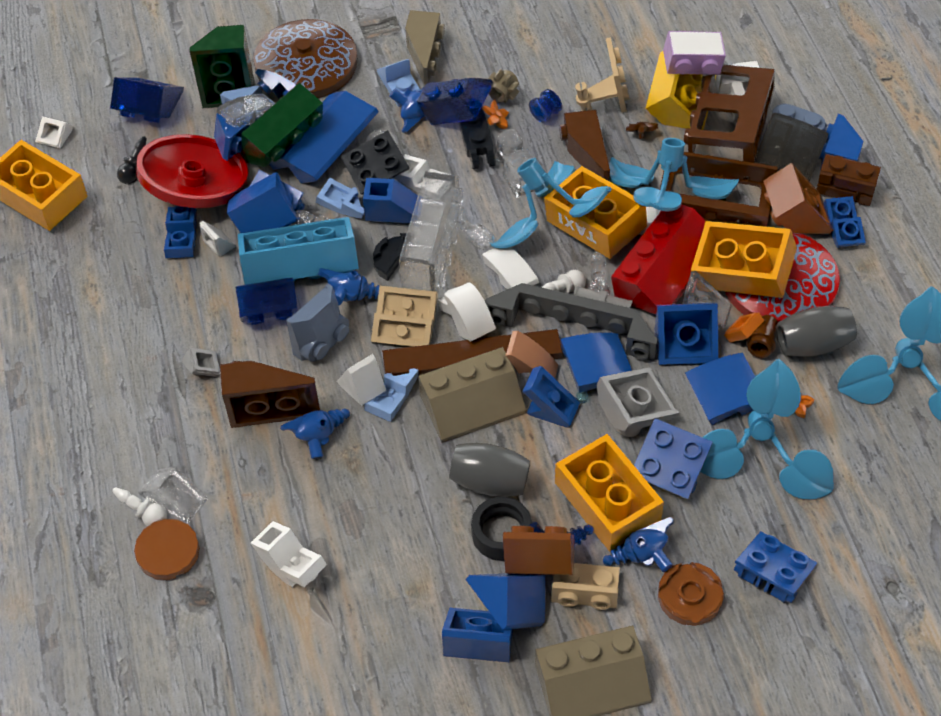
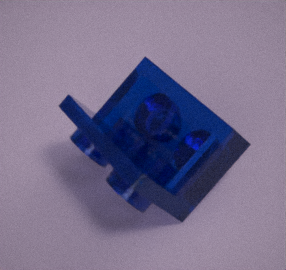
(267, 300)

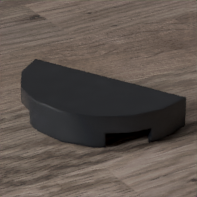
(387, 255)

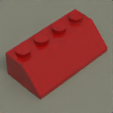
(660, 261)

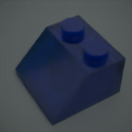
(144, 98)
(454, 100)

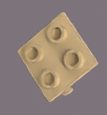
(608, 87)

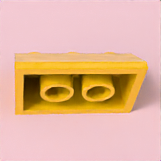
(673, 96)

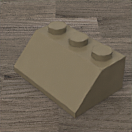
(471, 394)
(593, 674)

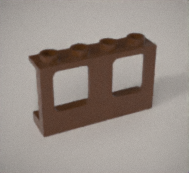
(750, 107)
(722, 168)

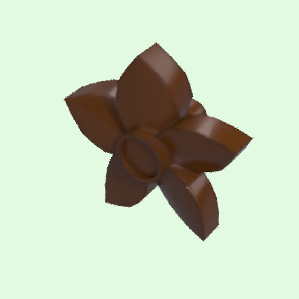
(642, 127)

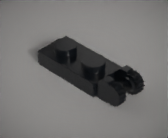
(477, 140)

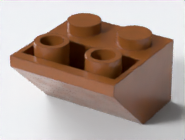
(539, 552)

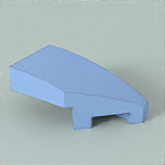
(340, 199)
(397, 389)

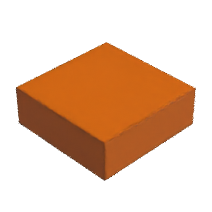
(743, 327)

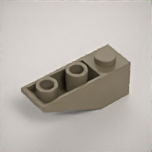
(422, 40)

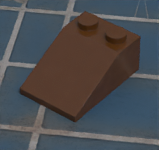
(265, 393)

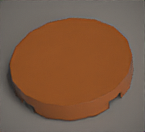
(166, 549)
(690, 593)

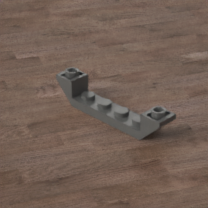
(577, 309)

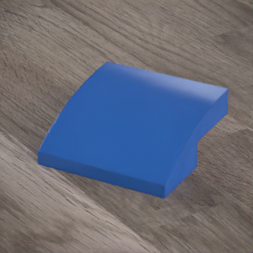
(594, 357)
(722, 386)

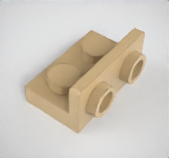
(588, 586)

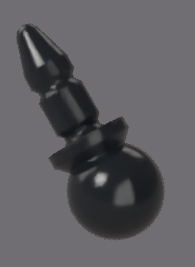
(127, 172)

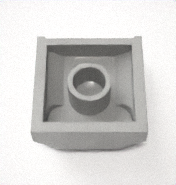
(634, 400)

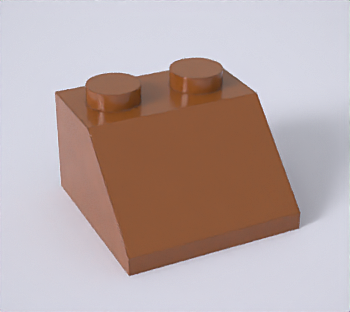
(796, 202)

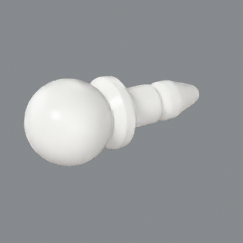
(567, 282)
(149, 512)

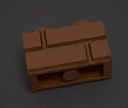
(848, 178)

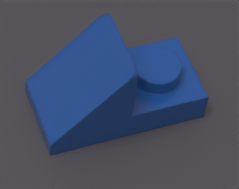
(549, 398)

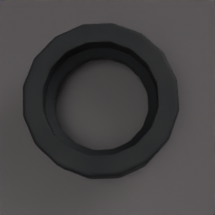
(490, 508)

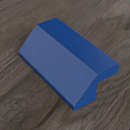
(320, 146)

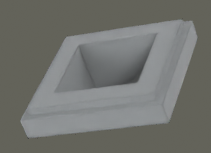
(201, 362)

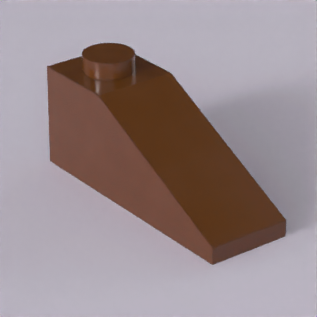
(585, 141)

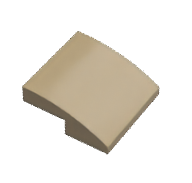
(404, 316)

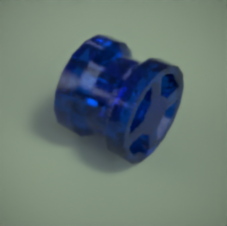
(545, 105)

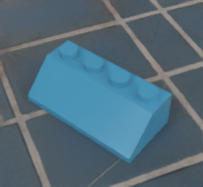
(297, 251)

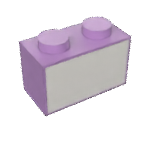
(694, 52)

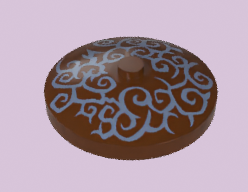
(309, 53)

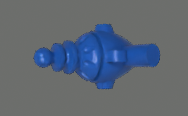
(410, 110)
(349, 285)
(316, 428)
(644, 547)

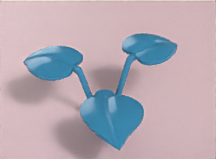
(670, 158)
(542, 184)
(869, 376)
(768, 394)

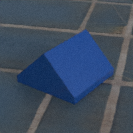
(262, 206)
(687, 333)
(512, 598)
(475, 636)

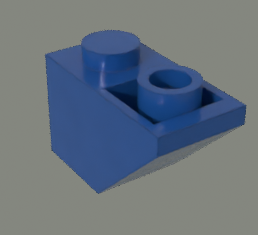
(228, 137)
(842, 140)
(388, 201)

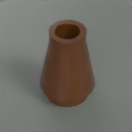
(763, 339)

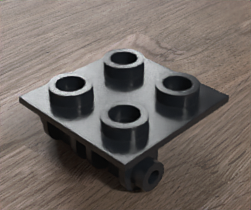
(375, 159)

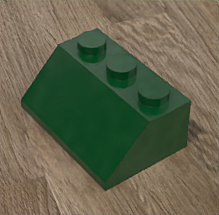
(221, 63)
(281, 126)

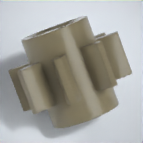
(503, 86)

